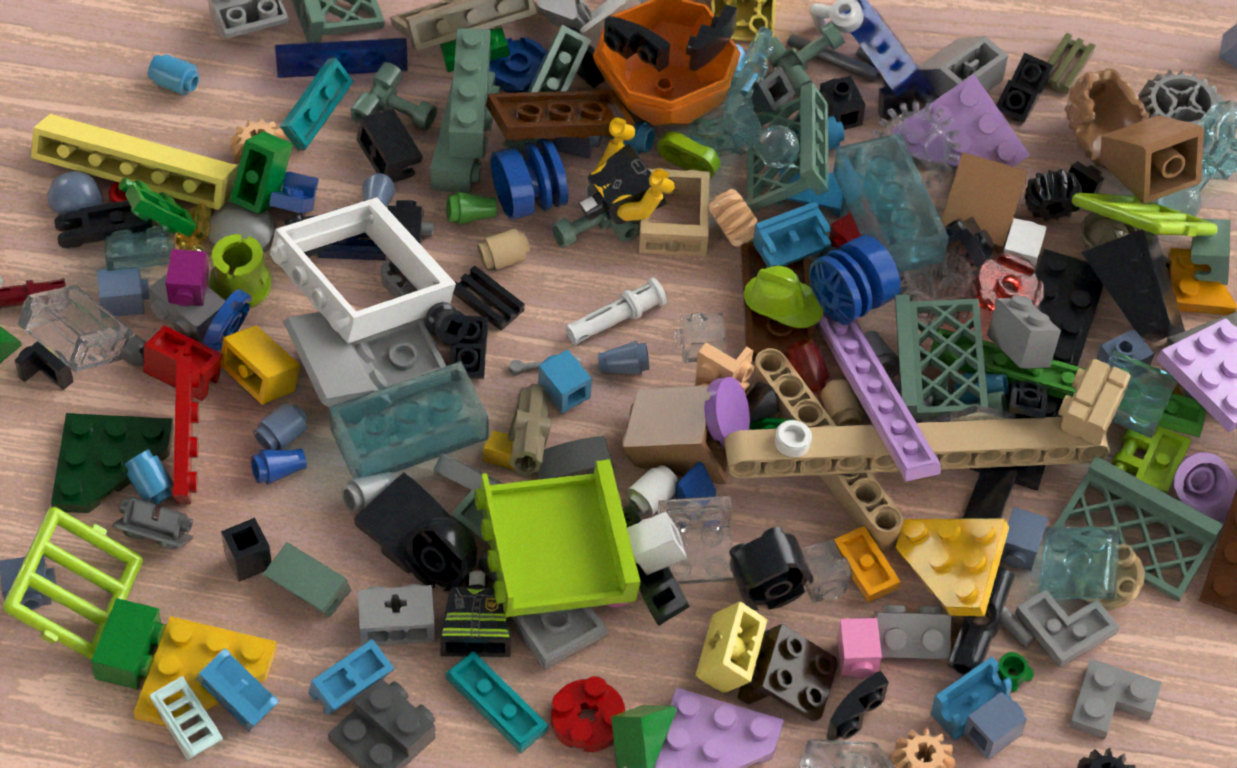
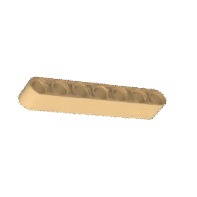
(846, 489)

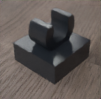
(889, 99)
(1088, 177)

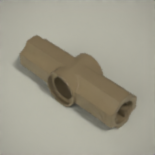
(529, 429)

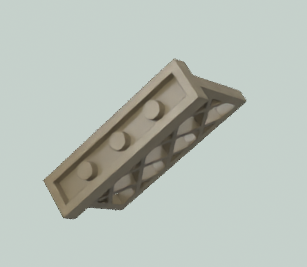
(440, 20)

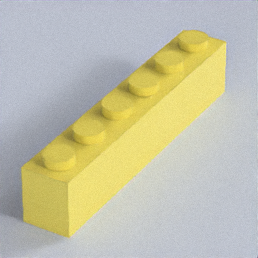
(121, 156)

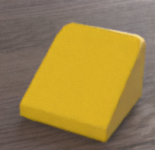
(498, 450)

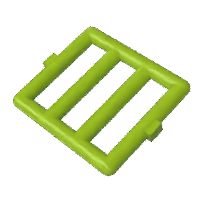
(1147, 216)
(27, 577)

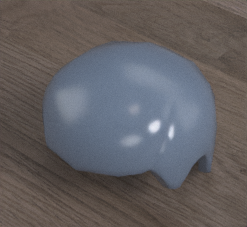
(72, 192)

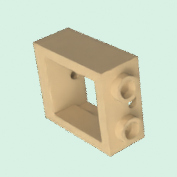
(680, 238)

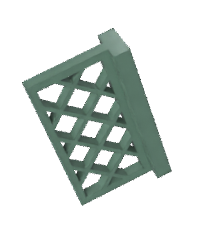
(315, 24)
(813, 150)
(910, 352)
(1159, 508)

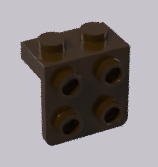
(791, 672)

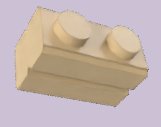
(1094, 401)

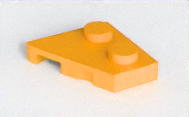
(1194, 294)

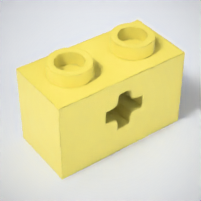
(731, 647)

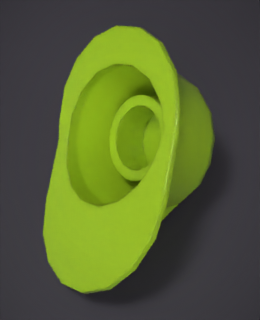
(783, 298)

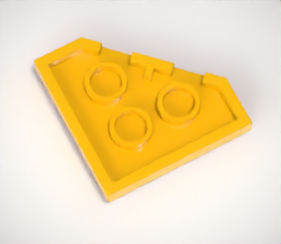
(955, 559)
(186, 651)

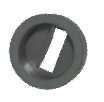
(134, 351)

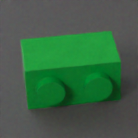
(260, 171)
(127, 644)

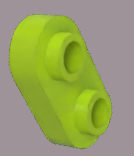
(687, 153)

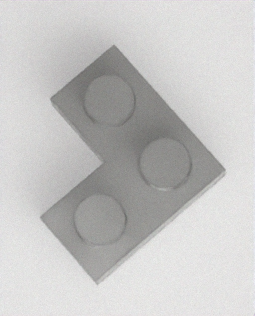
(1065, 635)
(1112, 688)

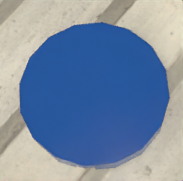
(518, 70)
(228, 319)

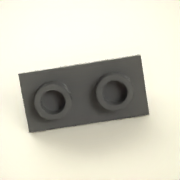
(167, 529)

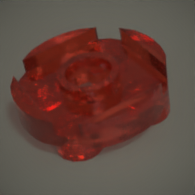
(1007, 269)

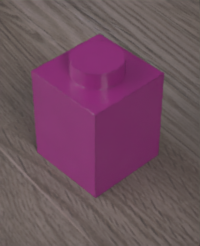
(187, 277)

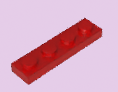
(185, 445)

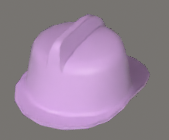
(1206, 485)

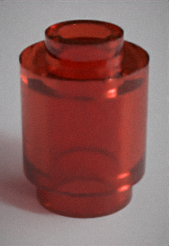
(808, 363)

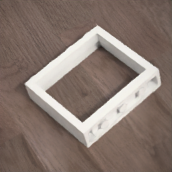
(394, 241)

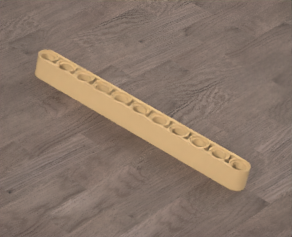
(954, 444)

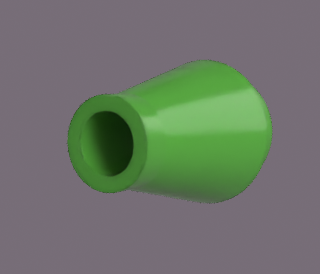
(469, 207)

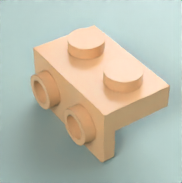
(716, 364)

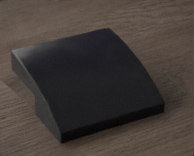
(396, 514)

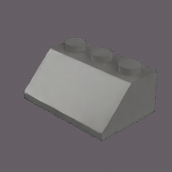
(334, 367)

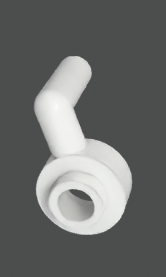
(844, 23)

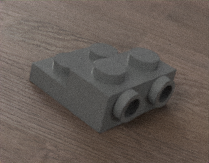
(384, 728)

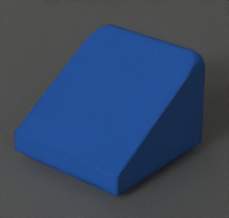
(695, 484)

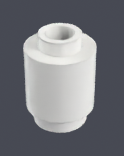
(653, 486)

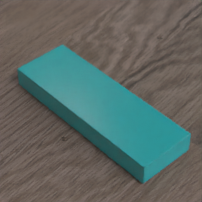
(316, 104)
(497, 701)

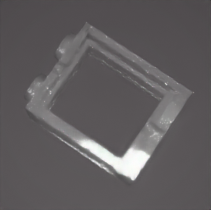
(101, 331)

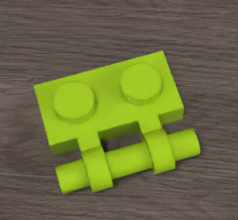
(1161, 460)

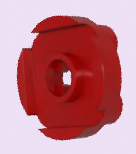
(581, 695)

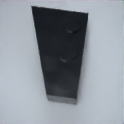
(1139, 283)

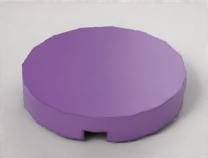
(726, 409)

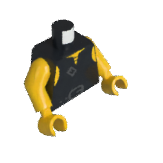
(623, 182)

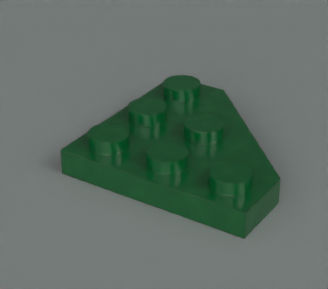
(96, 454)

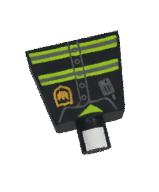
(475, 621)

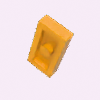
(868, 565)

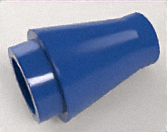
(276, 464)

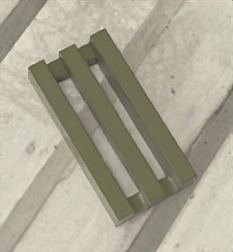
(1075, 46)

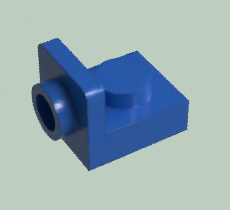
(297, 193)

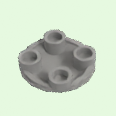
(238, 220)

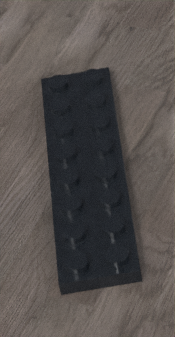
(1070, 303)

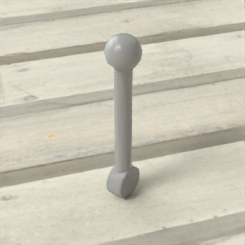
(517, 366)

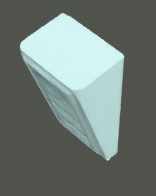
(181, 737)

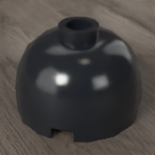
(440, 552)

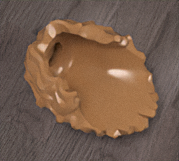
(1099, 106)

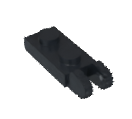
(97, 223)

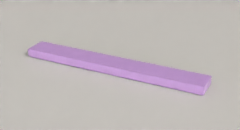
(880, 399)

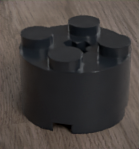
(770, 569)

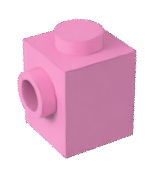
(859, 647)

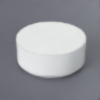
(793, 438)

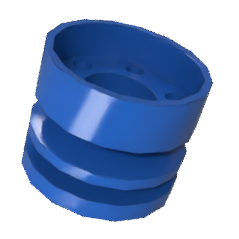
(529, 179)
(854, 279)

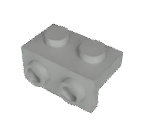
(914, 634)

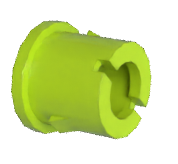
(250, 271)

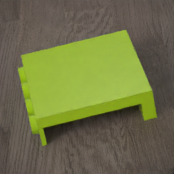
(558, 542)

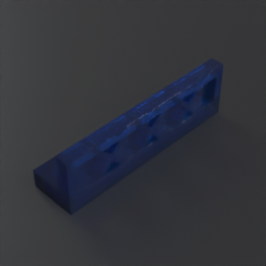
(888, 52)
(354, 56)

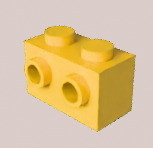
(259, 364)

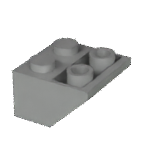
(245, 16)
(964, 59)

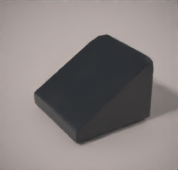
(761, 402)

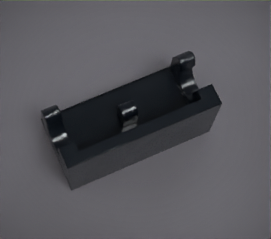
(388, 145)

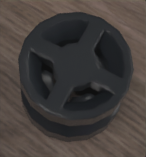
(438, 323)

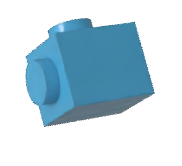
(564, 381)

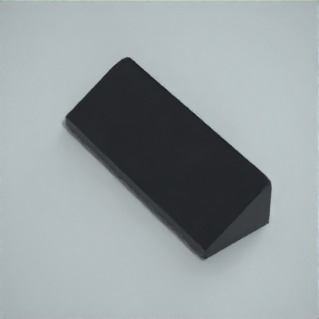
(991, 494)

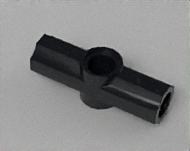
(975, 639)

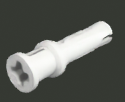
(629, 305)

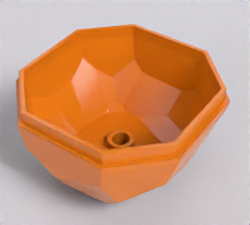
(687, 93)

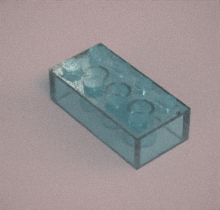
(891, 200)
(409, 422)

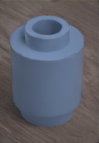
(281, 427)

